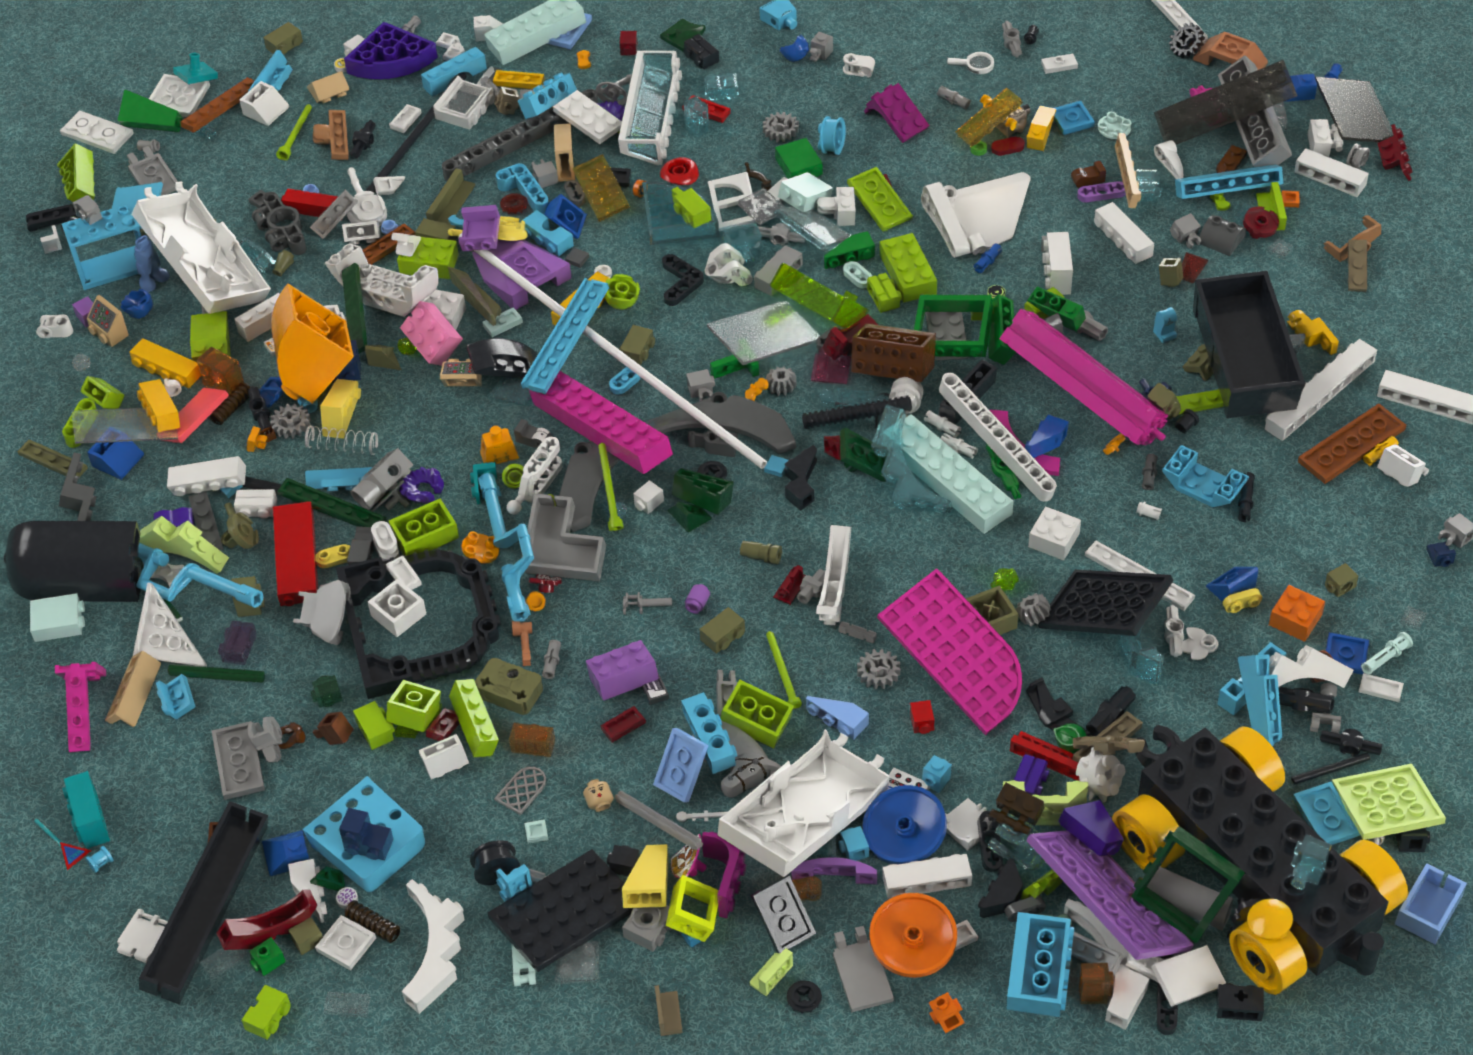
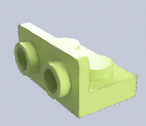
(772, 972)

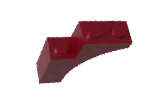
(840, 341)
(254, 930)

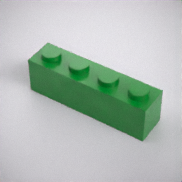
(1001, 319)

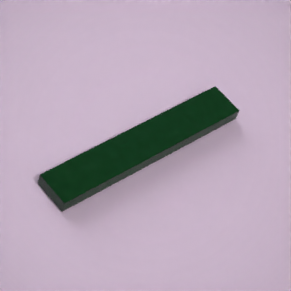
(354, 306)
(329, 504)

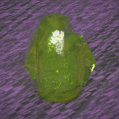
(1005, 578)

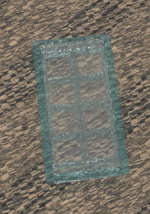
(813, 227)

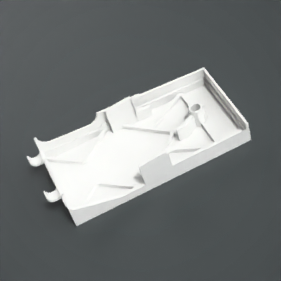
(200, 250)

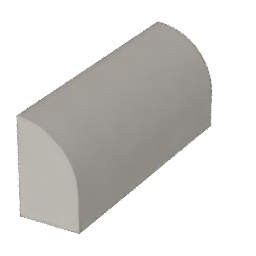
(1189, 896)

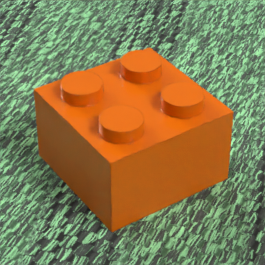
(1296, 613)

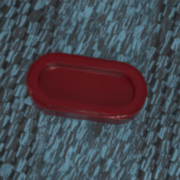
(1007, 146)

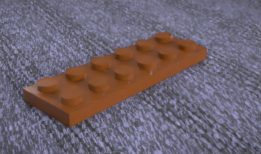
(1351, 443)

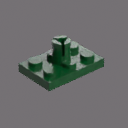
(858, 453)

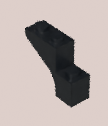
(799, 471)

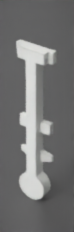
(682, 816)

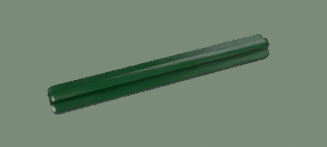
(216, 673)

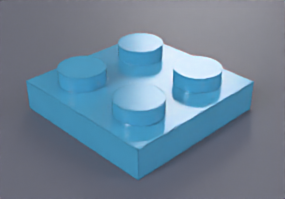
(1073, 118)

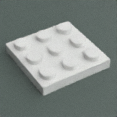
(179, 95)

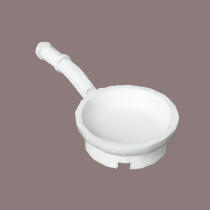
(369, 205)

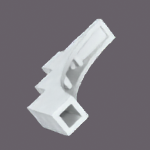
(835, 575)
(443, 943)
(1128, 985)

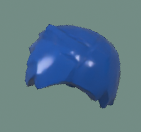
(797, 50)
(137, 304)

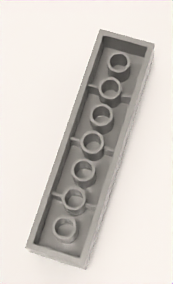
(1259, 130)

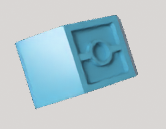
(1201, 482)

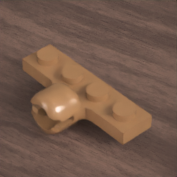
(333, 134)

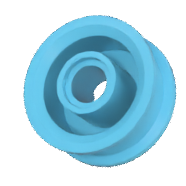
(832, 135)

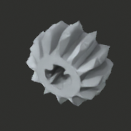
(781, 380)
(1033, 609)

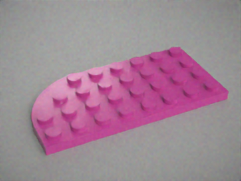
(957, 649)

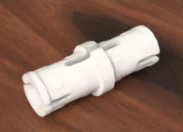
(942, 423)
(959, 445)

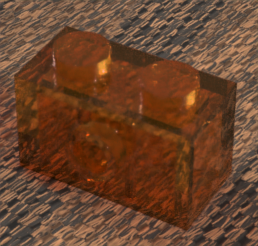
(532, 739)
(1095, 983)

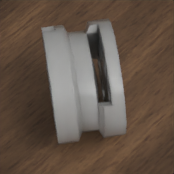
(1358, 156)

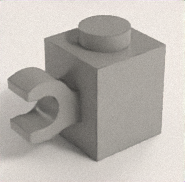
(821, 46)
(545, 173)
(1186, 229)
(700, 384)
(1457, 531)

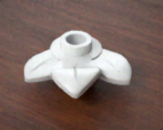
(1197, 643)

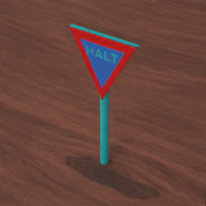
(71, 853)

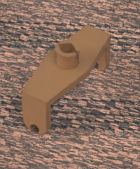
(1369, 234)

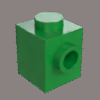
(266, 957)

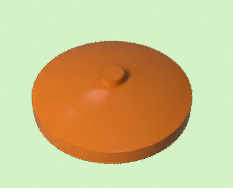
(913, 935)

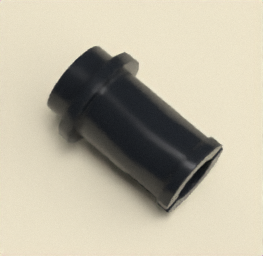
(1030, 36)

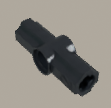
(1306, 700)
(1111, 710)

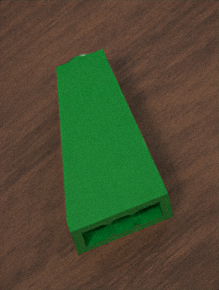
(147, 114)

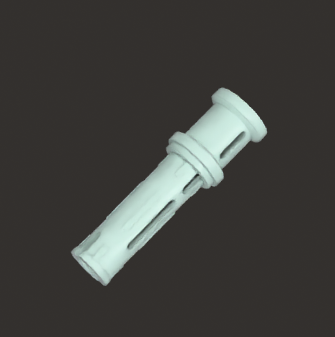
(1392, 649)

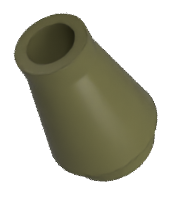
(283, 262)

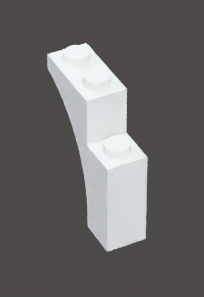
(1309, 665)

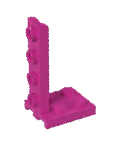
(77, 701)

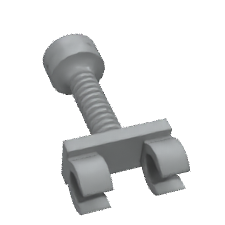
(1326, 718)

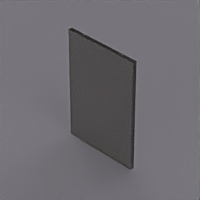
(1354, 109)

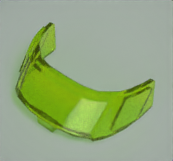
(817, 297)

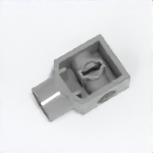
(379, 481)

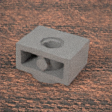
(649, 934)

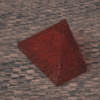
(1192, 267)

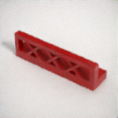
(1057, 758)

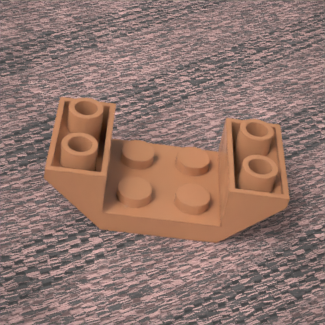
(1230, 49)

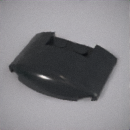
(501, 357)

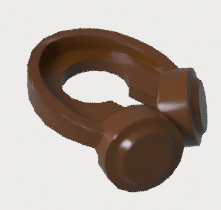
(297, 737)

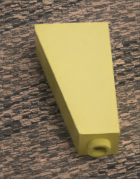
(648, 879)

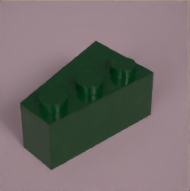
(702, 490)

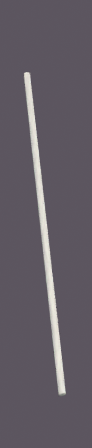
(628, 362)

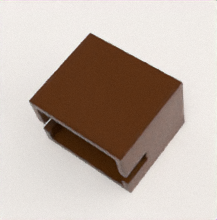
(269, 432)

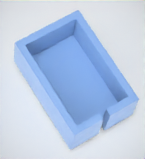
(1429, 905)

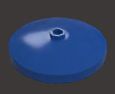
(904, 824)

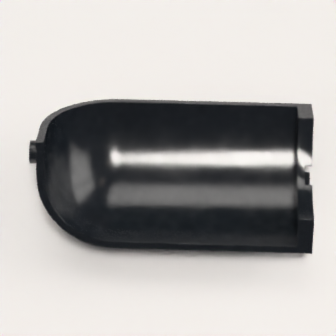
(74, 558)

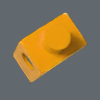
(498, 446)

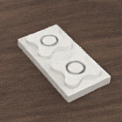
(96, 132)

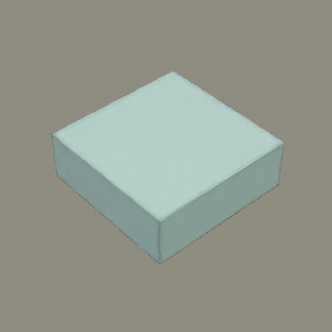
(536, 831)

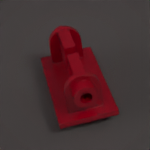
(790, 586)

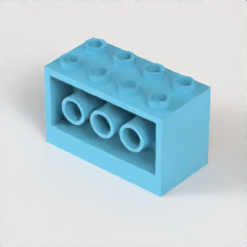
(1040, 964)

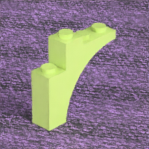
(183, 541)

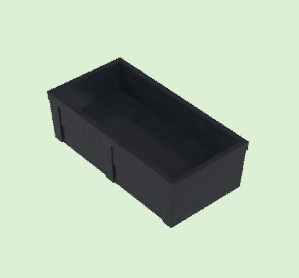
(1248, 344)

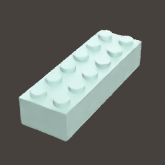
(534, 29)

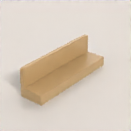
(134, 689)

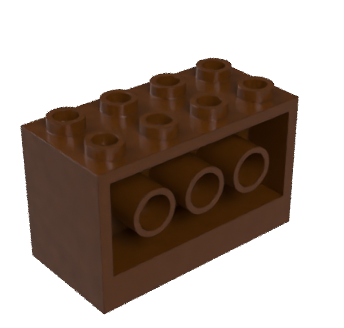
(893, 352)

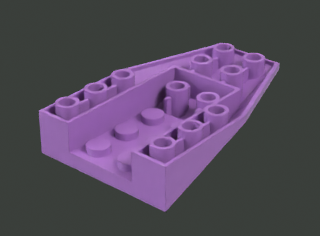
(529, 261)

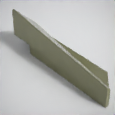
(475, 295)

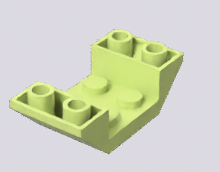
(1054, 805)

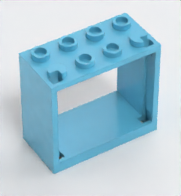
(108, 266)

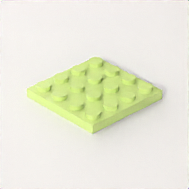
(1388, 801)

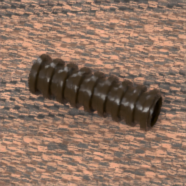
(231, 403)
(372, 921)

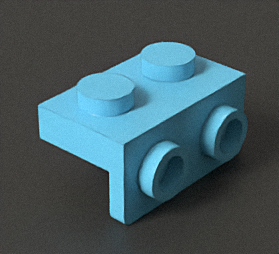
(175, 697)

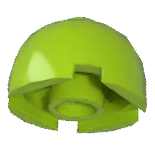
(622, 292)

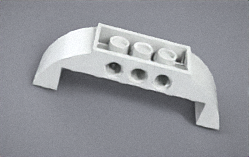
(384, 287)

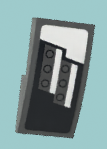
(655, 691)

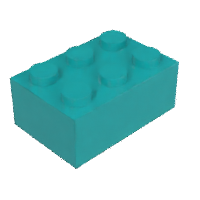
(85, 810)

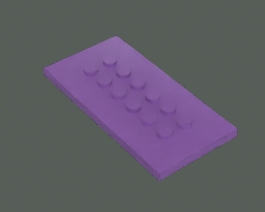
(1108, 893)

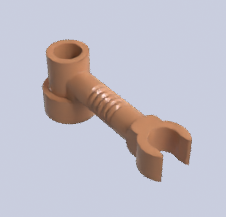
(523, 629)

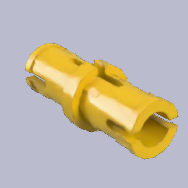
(1377, 452)

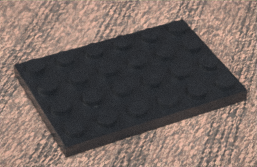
(1106, 602)
(562, 910)

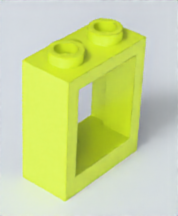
(679, 919)

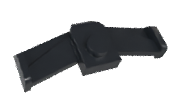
(1050, 712)

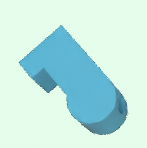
(1165, 325)

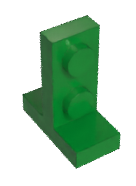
(731, 364)

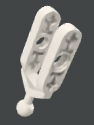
(529, 480)

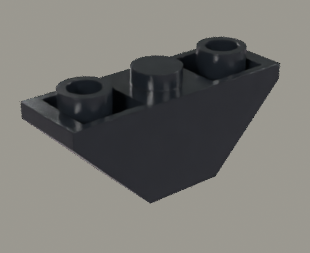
(1002, 892)

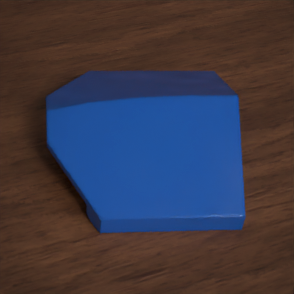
(271, 390)

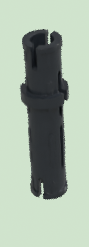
(1245, 502)

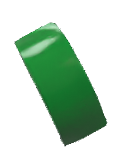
(1065, 734)

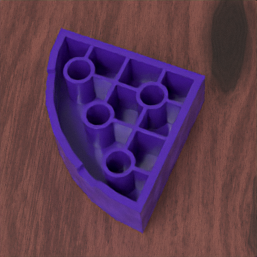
(390, 54)

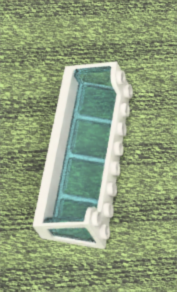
(650, 106)

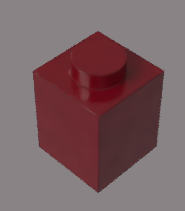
(628, 43)

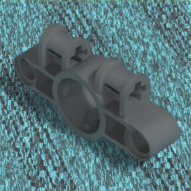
(283, 236)

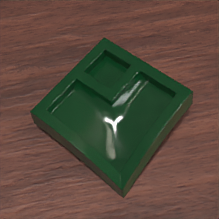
(680, 32)

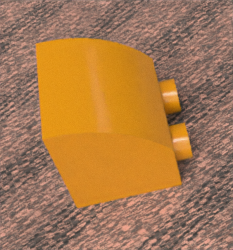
(308, 344)

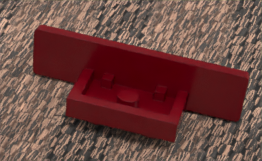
(1393, 152)

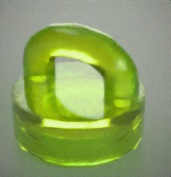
(405, 346)

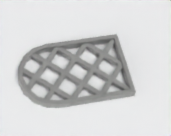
(529, 800)

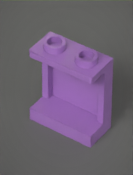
(480, 228)

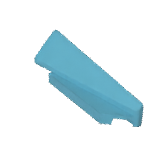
(1261, 696)

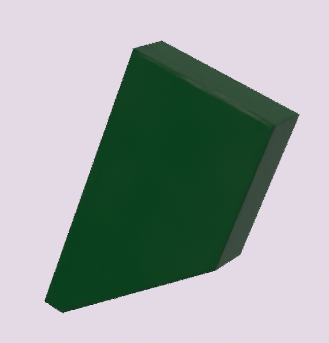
(329, 878)

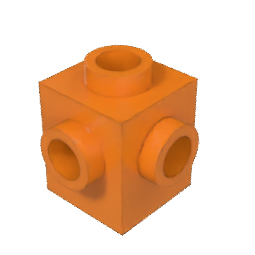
(944, 1008)

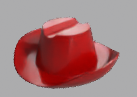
(680, 171)

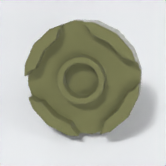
(240, 532)

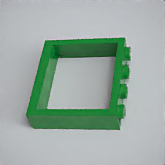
(958, 303)

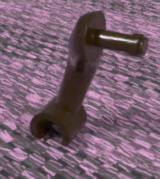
(757, 175)

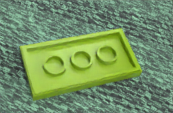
(879, 199)

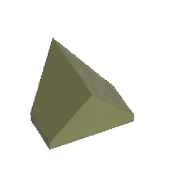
(381, 356)

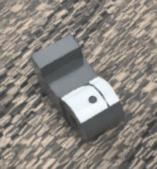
(529, 434)

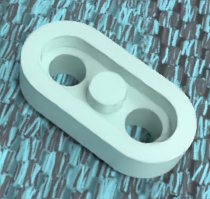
(859, 275)

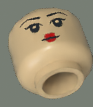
(598, 795)

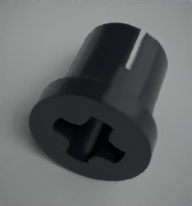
(1186, 421)

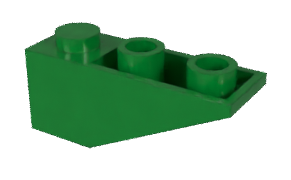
(854, 248)
(1071, 313)

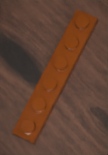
(217, 106)

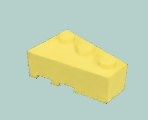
(339, 407)

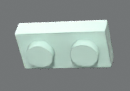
(504, 322)

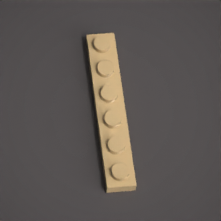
(1127, 171)

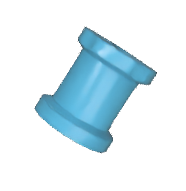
(99, 859)

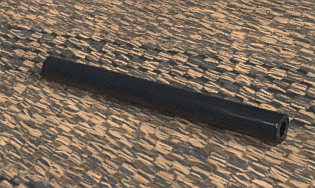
(1330, 768)

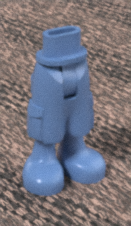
(148, 264)

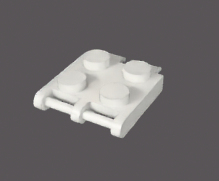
(140, 936)

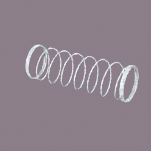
(313, 434)

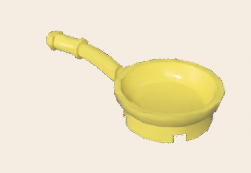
(509, 229)

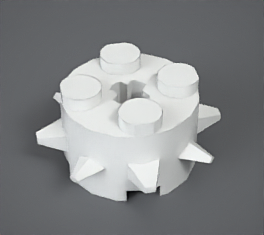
(1102, 773)

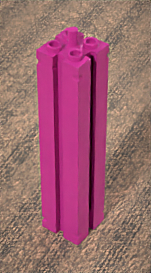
(1085, 378)

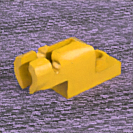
(1314, 331)

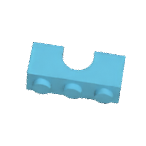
(555, 241)

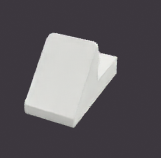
(406, 243)

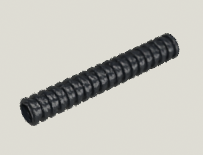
(855, 412)

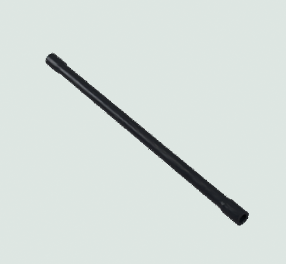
(409, 141)

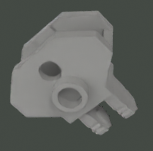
(266, 738)

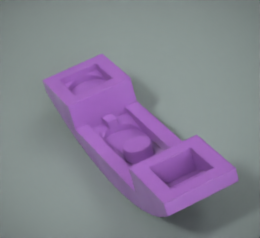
(836, 866)

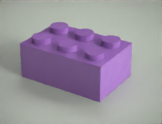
(622, 670)

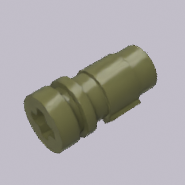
(760, 551)

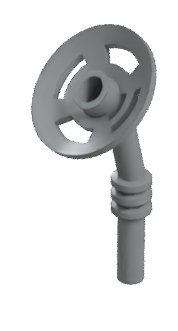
(613, 90)

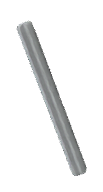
(659, 820)

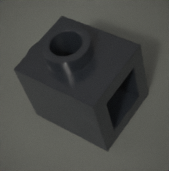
(622, 859)

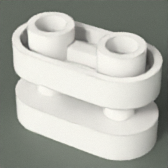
(384, 540)

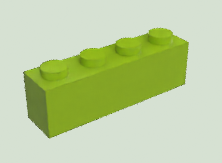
(473, 718)

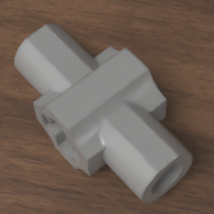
(811, 586)

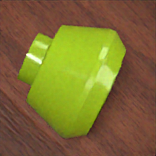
(512, 475)

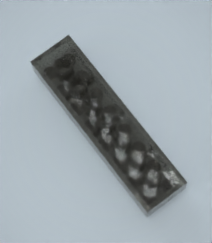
(1226, 103)

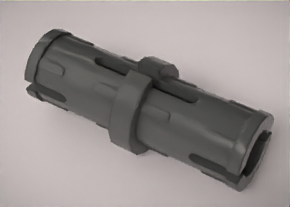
(1149, 472)

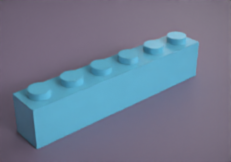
(1228, 181)

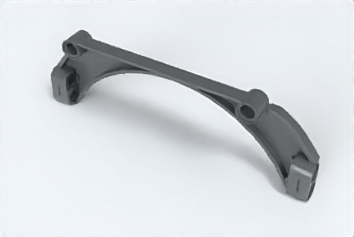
(733, 414)

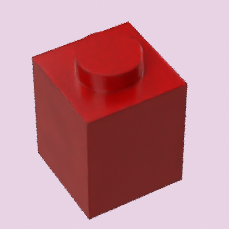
(922, 716)

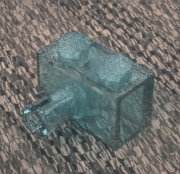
(743, 239)
(1309, 861)

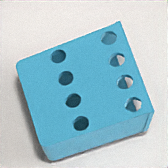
(382, 811)

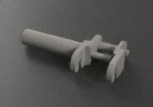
(645, 602)

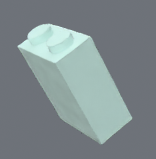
(804, 191)
(56, 617)

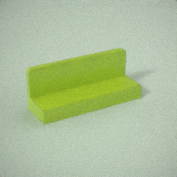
(1273, 201)

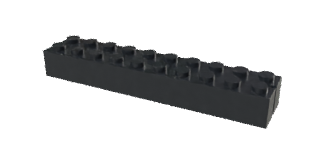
(203, 903)

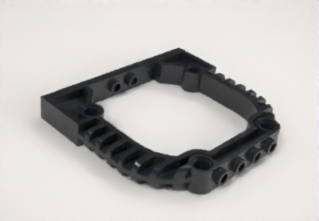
(385, 675)

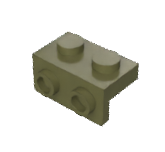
(1199, 363)

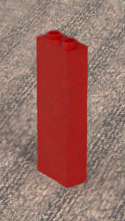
(295, 552)

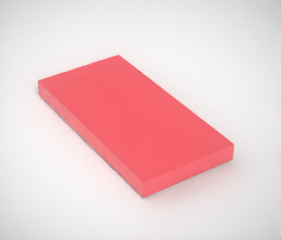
(197, 411)

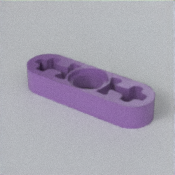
(1090, 197)

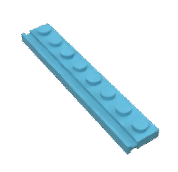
(564, 336)

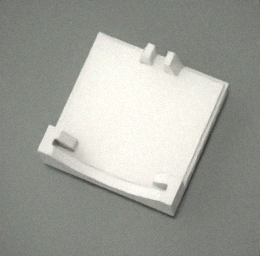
(963, 823)

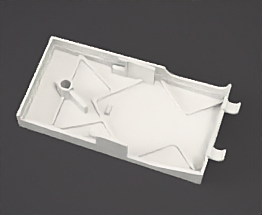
(803, 805)

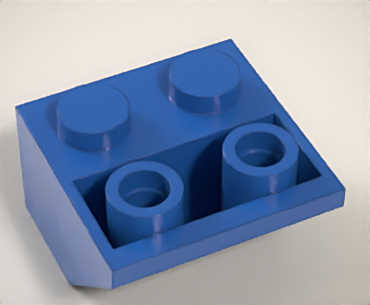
(115, 457)

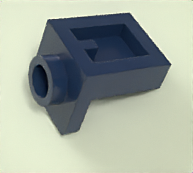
(1441, 554)

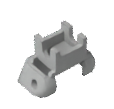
(325, 610)

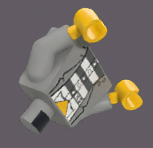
(1014, 122)

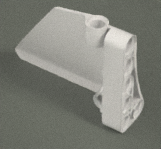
(976, 214)

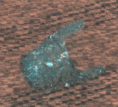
(1024, 855)

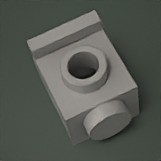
(87, 209)

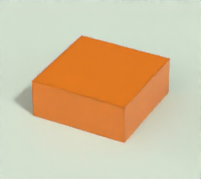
(1290, 198)

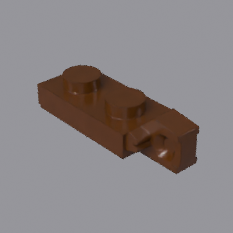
(1231, 159)

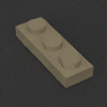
(1357, 265)

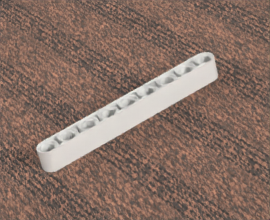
(1005, 444)

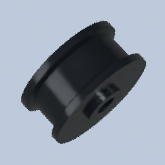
(491, 857)

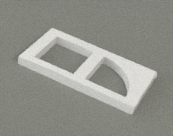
(738, 181)

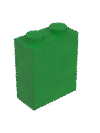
(798, 158)

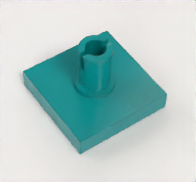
(195, 71)

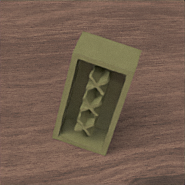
(996, 609)

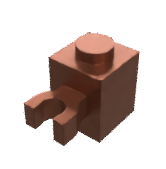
(334, 728)

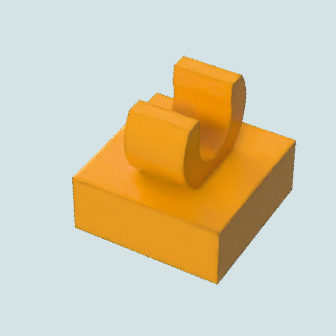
(256, 440)

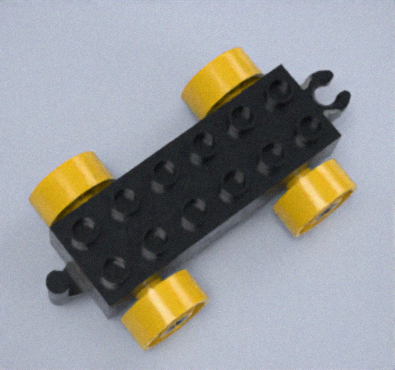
(1229, 803)

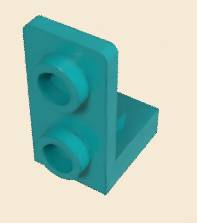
(478, 470)

